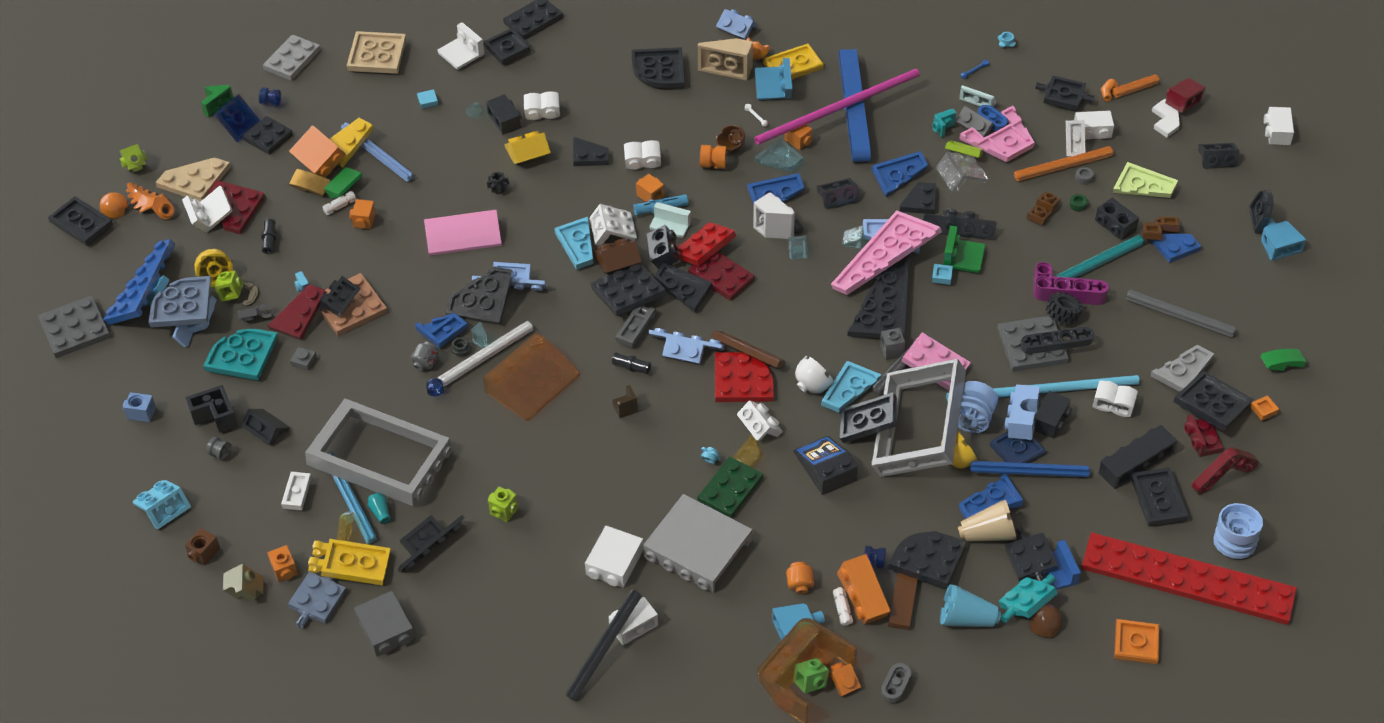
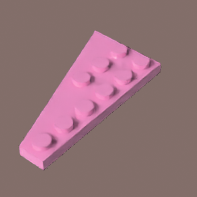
(889, 245)

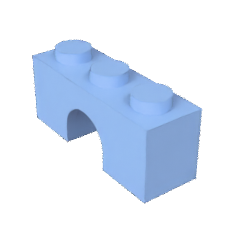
(1022, 412)

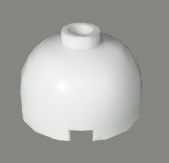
(812, 376)

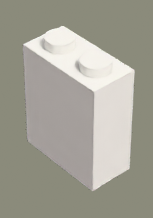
(614, 556)

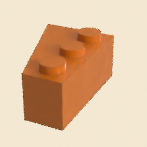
(863, 589)

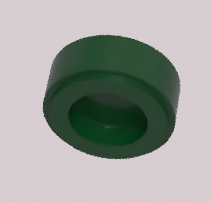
(1078, 202)

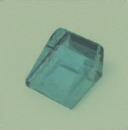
(853, 237)
(797, 247)
(479, 336)

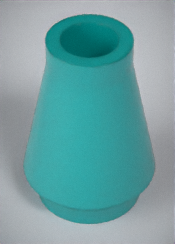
(379, 507)

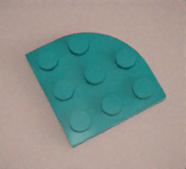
(242, 353)

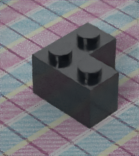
(212, 405)

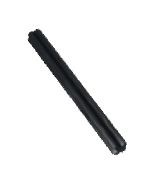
(603, 645)

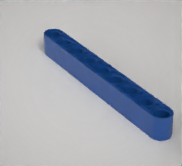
(855, 113)

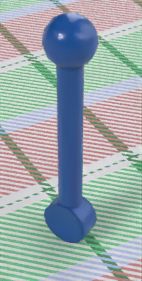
(985, 63)

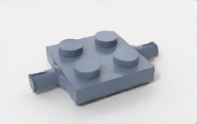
(316, 599)

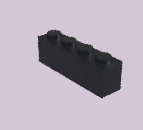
(1137, 456)

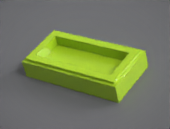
(963, 148)

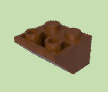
(617, 256)

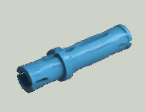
(648, 207)

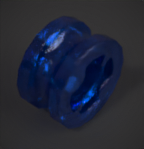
(435, 387)

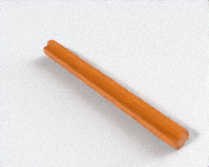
(1063, 163)

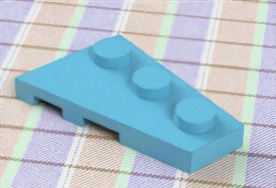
(576, 242)
(848, 386)

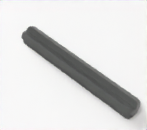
(879, 386)

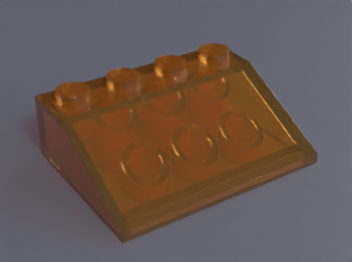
(530, 377)

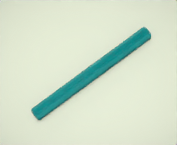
(1102, 258)

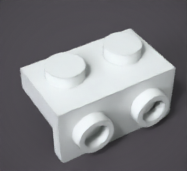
(758, 420)

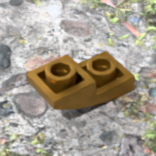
(309, 182)

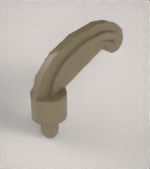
(253, 292)

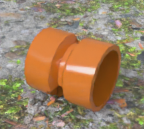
(713, 156)

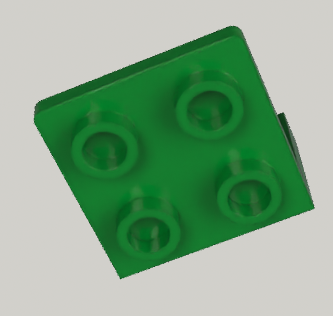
(963, 254)

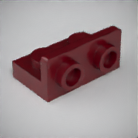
(1202, 436)

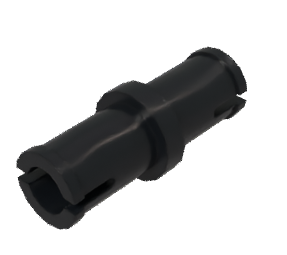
(268, 236)
(631, 363)

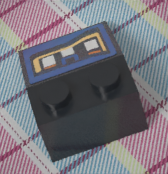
(827, 464)

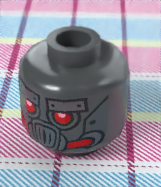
(424, 356)

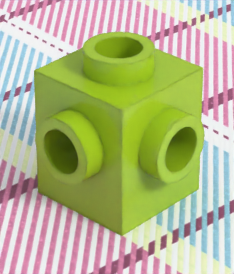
(137, 153)
(228, 285)
(502, 504)

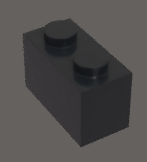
(504, 114)
(1051, 414)

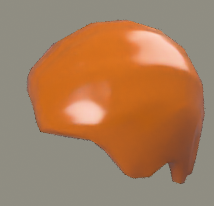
(759, 51)

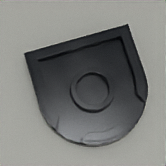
(1261, 210)

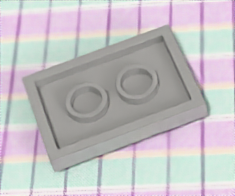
(291, 57)

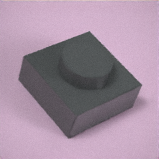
(303, 358)

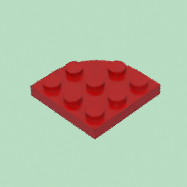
(742, 378)

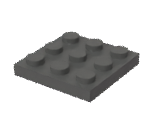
(73, 326)
(1011, 336)

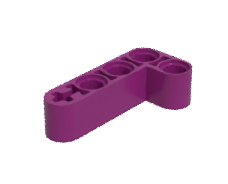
(1086, 290)

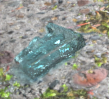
(780, 156)

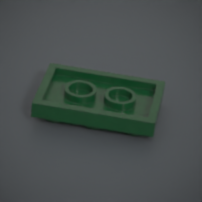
(730, 487)

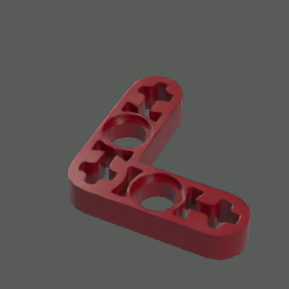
(1230, 459)

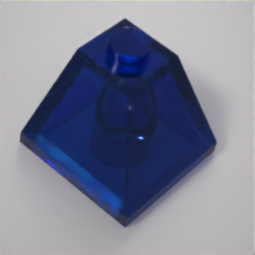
(236, 117)

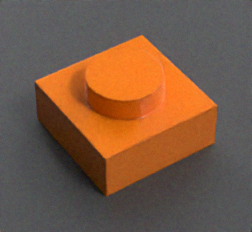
(1264, 408)

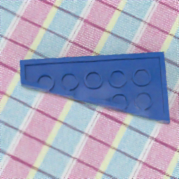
(141, 286)

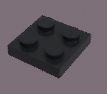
(507, 46)
(267, 135)

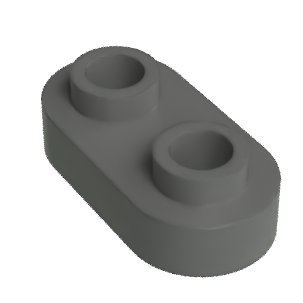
(895, 684)

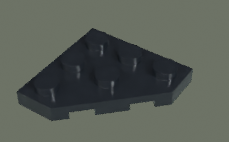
(483, 297)

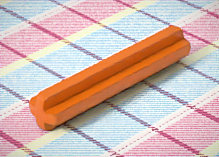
(1136, 86)

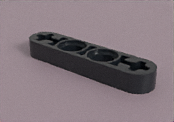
(1076, 335)

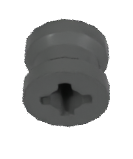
(218, 448)

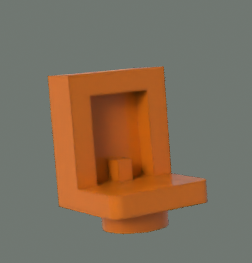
(844, 678)

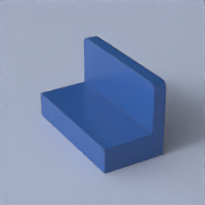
(1068, 571)

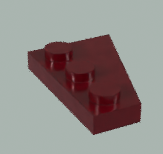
(298, 314)

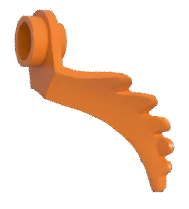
(146, 201)

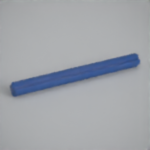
(1030, 469)

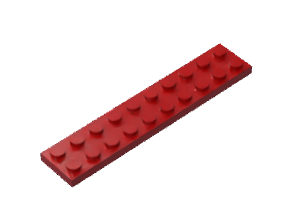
(1189, 578)

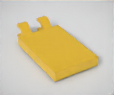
(350, 561)

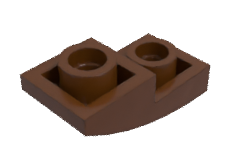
(1044, 208)

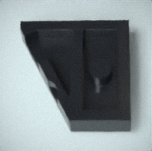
(589, 153)
(920, 199)

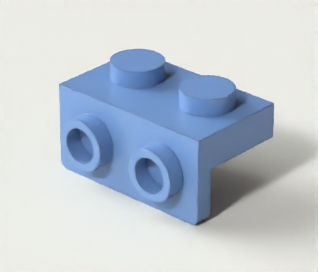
(735, 24)

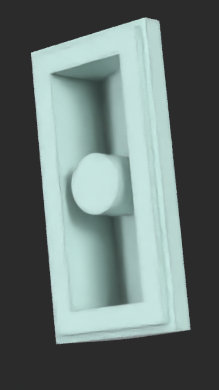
(976, 97)

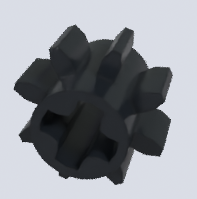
(497, 182)

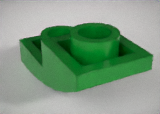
(1281, 358)

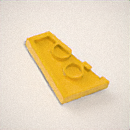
(351, 138)

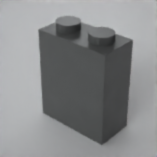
(384, 623)

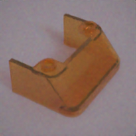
(802, 643)

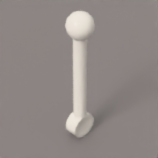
(748, 108)

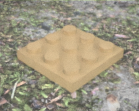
(376, 52)

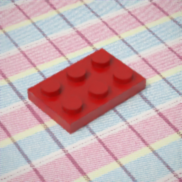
(705, 243)

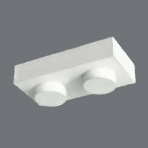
(1075, 137)
(296, 491)

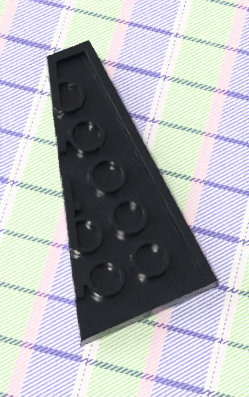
(884, 304)

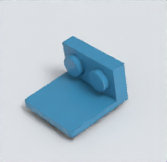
(774, 82)

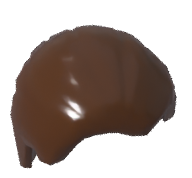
(732, 137)
(1046, 621)

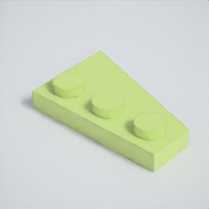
(1144, 182)

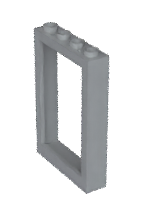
(888, 464)
(366, 478)

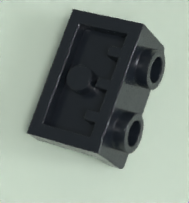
(1219, 155)
(838, 193)
(339, 297)

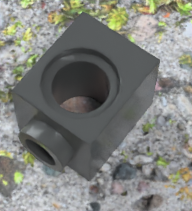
(892, 343)

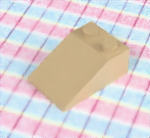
(726, 58)

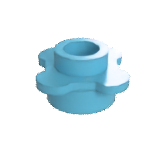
(1006, 39)
(710, 455)

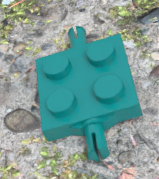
(1027, 597)

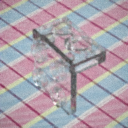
(957, 168)

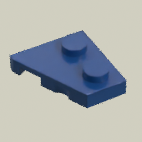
(442, 329)

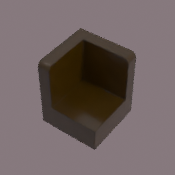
(626, 404)

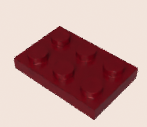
(726, 276)

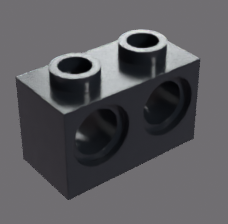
(1117, 218)
(662, 246)

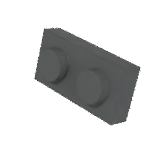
(972, 119)

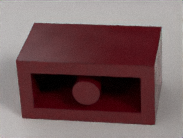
(1184, 95)

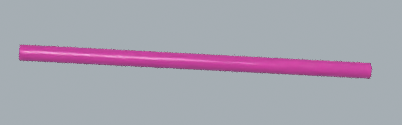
(836, 106)

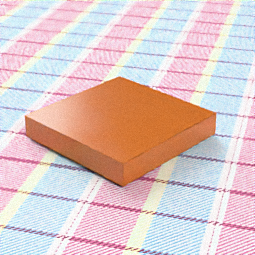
(1136, 641)

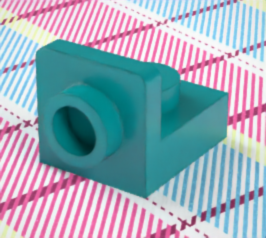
(943, 120)

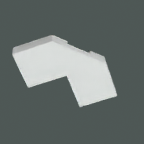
(1170, 120)

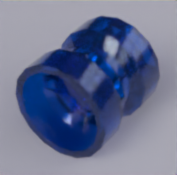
(269, 96)
(880, 558)

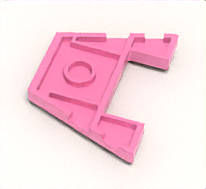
(1004, 143)

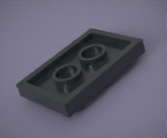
(533, 18)
(80, 220)
(868, 417)
(1159, 496)

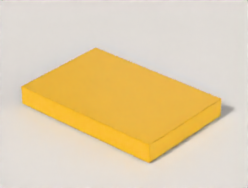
(802, 60)

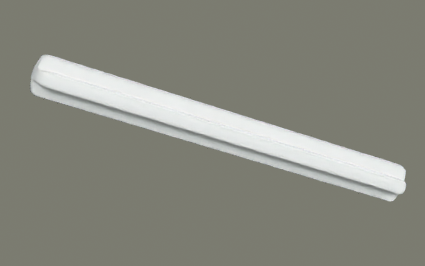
(486, 353)

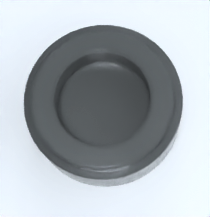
(1084, 175)

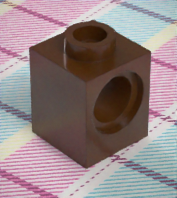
(202, 546)

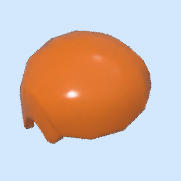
(113, 205)

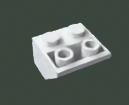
(773, 217)

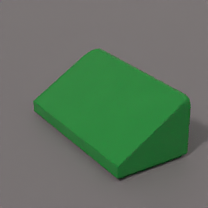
(342, 182)

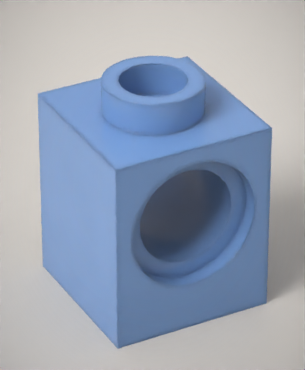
(139, 407)

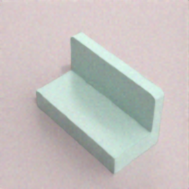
(673, 217)

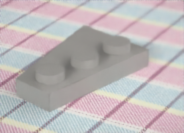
(1183, 369)

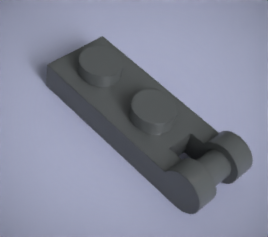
(635, 325)

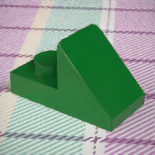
(216, 98)

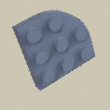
(182, 303)

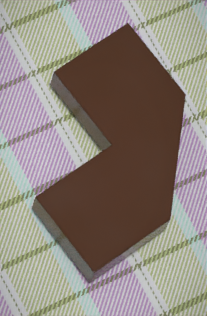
(1162, 223)

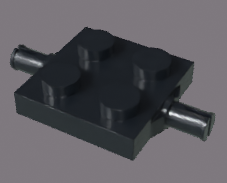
(1064, 93)
(1031, 556)

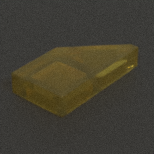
(749, 452)
(345, 526)

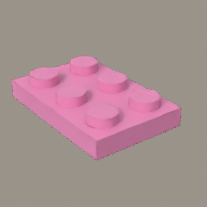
(928, 351)

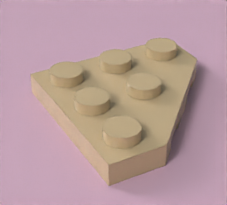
(193, 178)

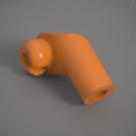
(1107, 87)

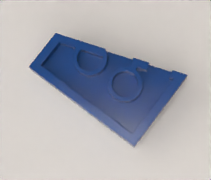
(898, 171)
(781, 187)
(991, 495)

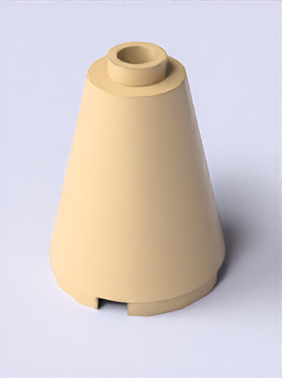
(989, 524)

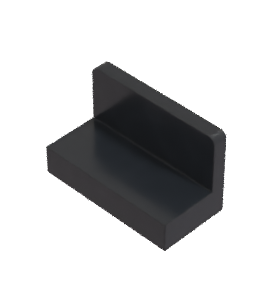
(263, 425)

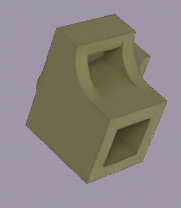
(243, 583)

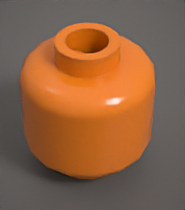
(800, 577)

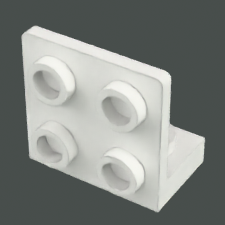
(463, 49)
(209, 211)
(613, 221)

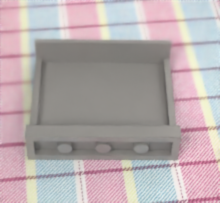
(696, 542)

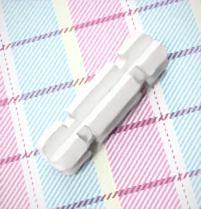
(339, 203)
(842, 606)

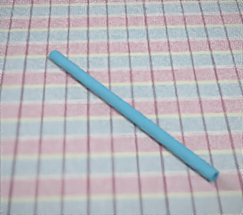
(1070, 386)

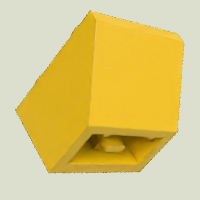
(527, 148)

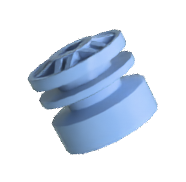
(977, 406)
(1238, 530)

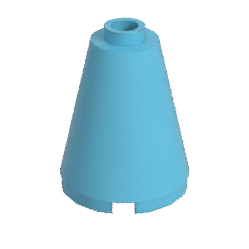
(967, 609)

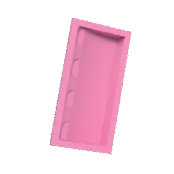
(462, 232)

